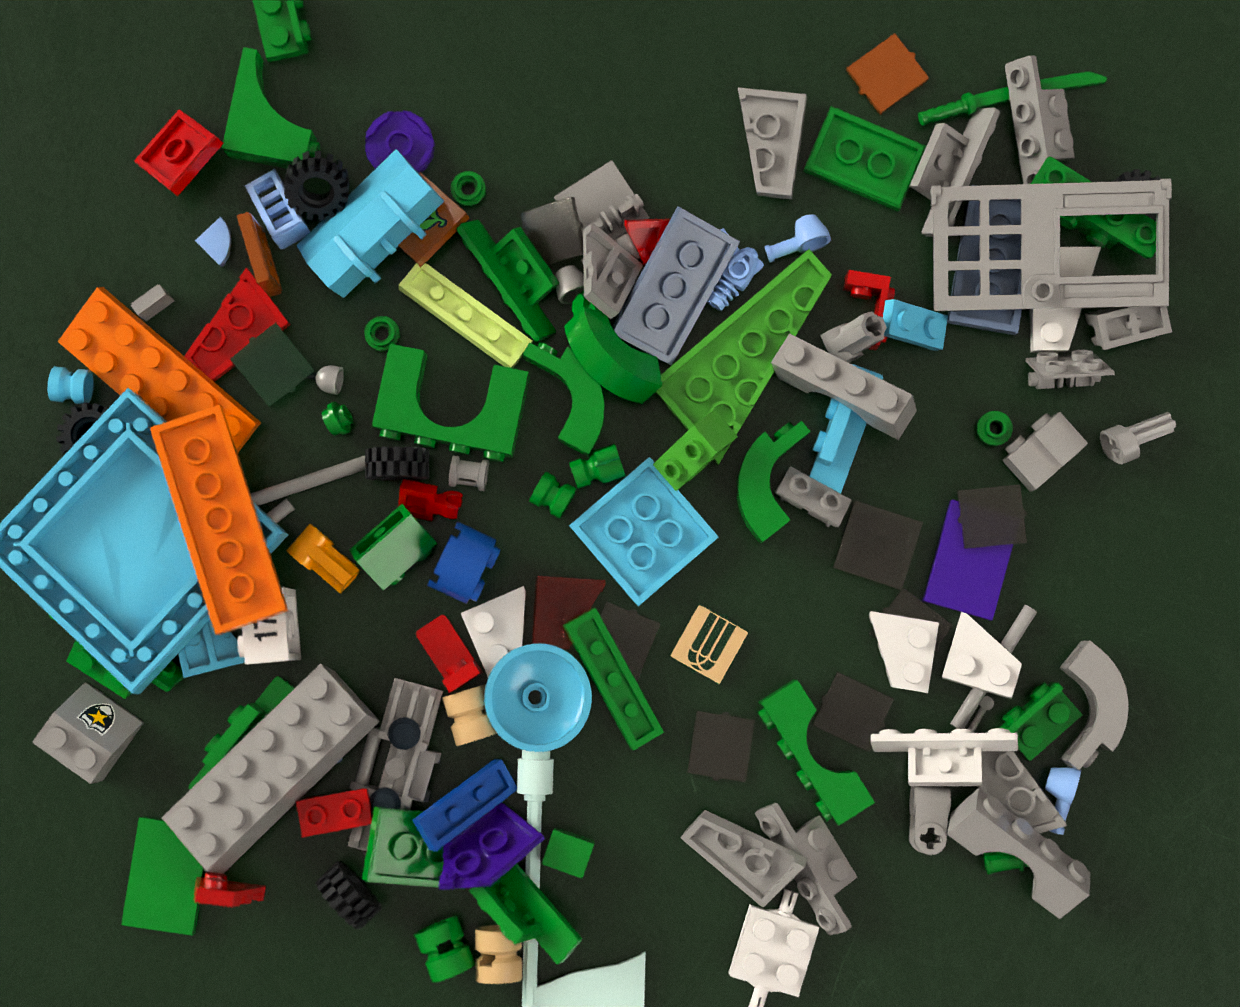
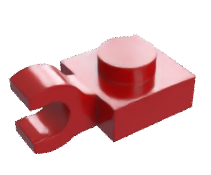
(424, 501)

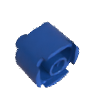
(464, 563)

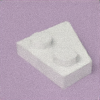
(497, 626)
(980, 660)

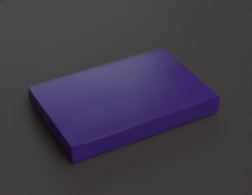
(963, 577)

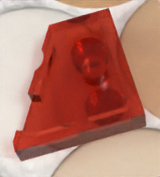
(559, 602)

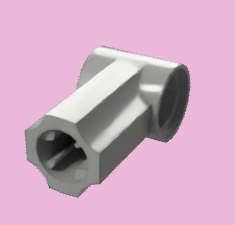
(852, 338)

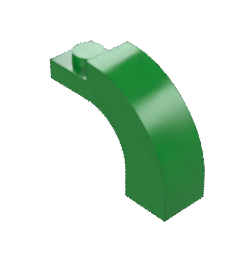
(608, 358)
(587, 412)
(753, 491)

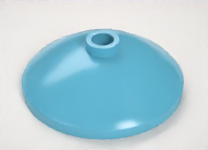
(562, 702)

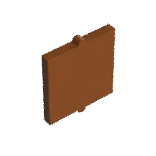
(887, 73)

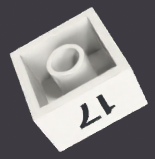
(273, 638)

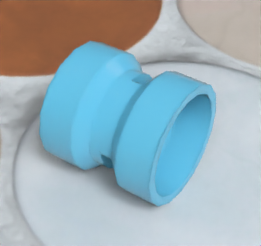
(70, 385)

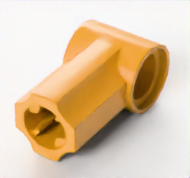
(317, 554)

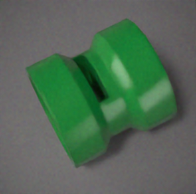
(551, 494)

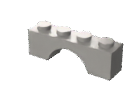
(867, 395)
(987, 826)

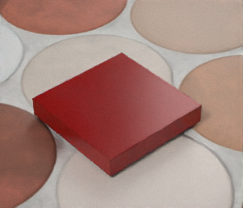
(178, 152)

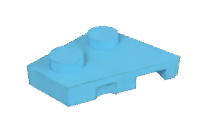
(209, 652)

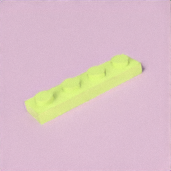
(465, 315)

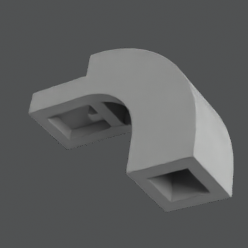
(1106, 702)

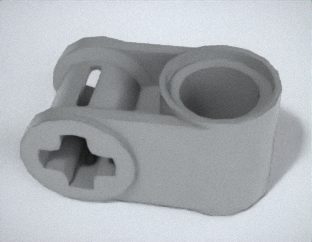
(929, 809)

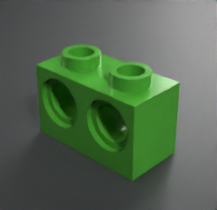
(695, 450)

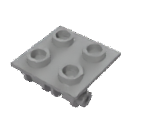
(605, 201)
(1078, 369)

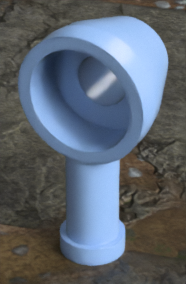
(809, 234)
(1062, 784)

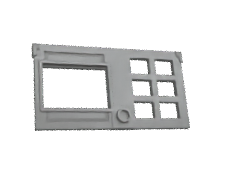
(1041, 245)

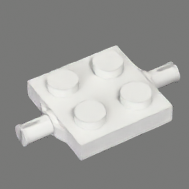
(773, 950)

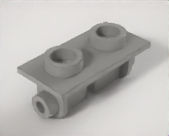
(813, 496)

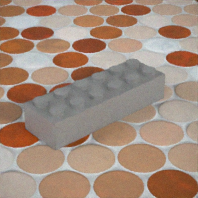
(270, 770)

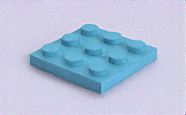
(643, 532)

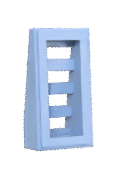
(289, 227)

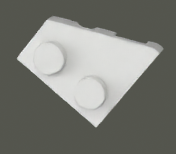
(906, 649)

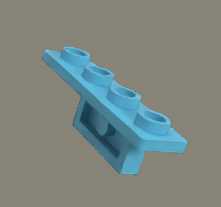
(838, 444)

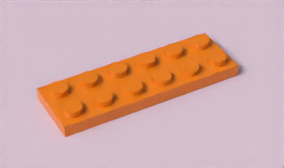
(135, 357)
(219, 519)

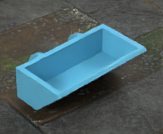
(370, 226)

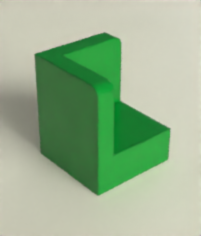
(568, 852)

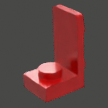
(864, 285)
(448, 653)
(334, 812)

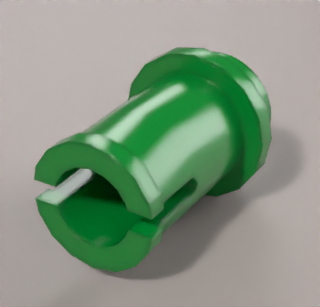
(1002, 861)

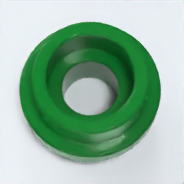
(463, 179)
(376, 324)
(337, 419)
(987, 436)

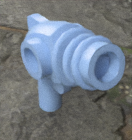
(737, 275)

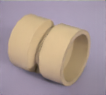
(469, 715)
(498, 957)

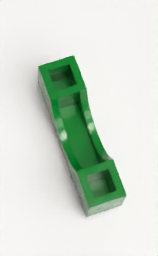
(840, 792)

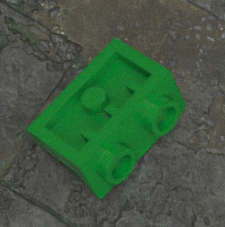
(282, 29)
(1041, 719)

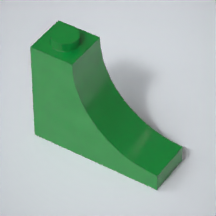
(255, 128)

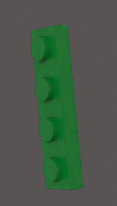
(613, 679)

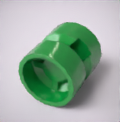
(448, 961)

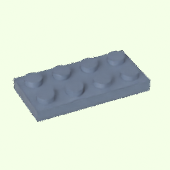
(1002, 280)
(674, 286)

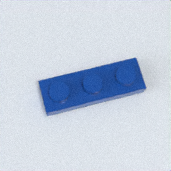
(465, 804)

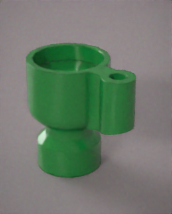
(601, 466)

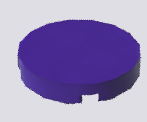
(401, 132)

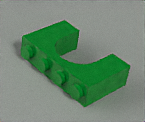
(491, 432)

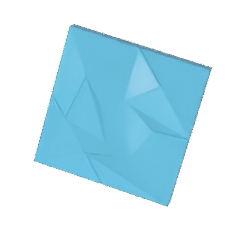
(108, 548)

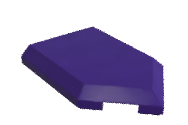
(487, 849)

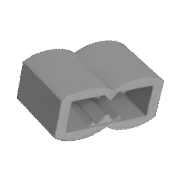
(1044, 450)

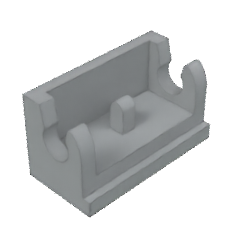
(1128, 324)

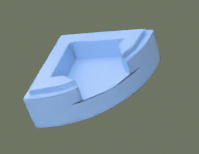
(217, 241)

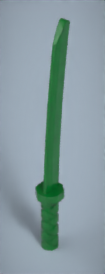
(970, 103)

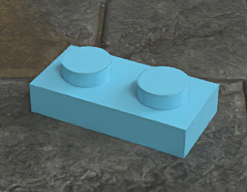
(914, 324)

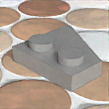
(607, 271)

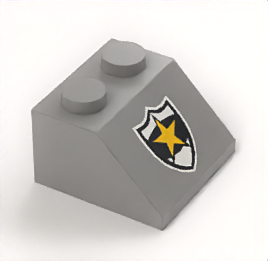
(88, 733)

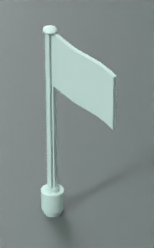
(595, 987)

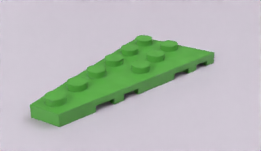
(735, 359)

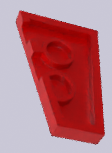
(242, 315)

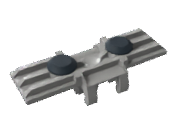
(409, 764)

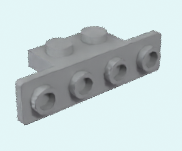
(1038, 118)
(952, 159)
(825, 871)

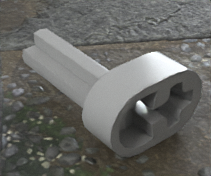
(1123, 443)

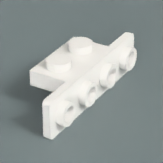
(945, 757)

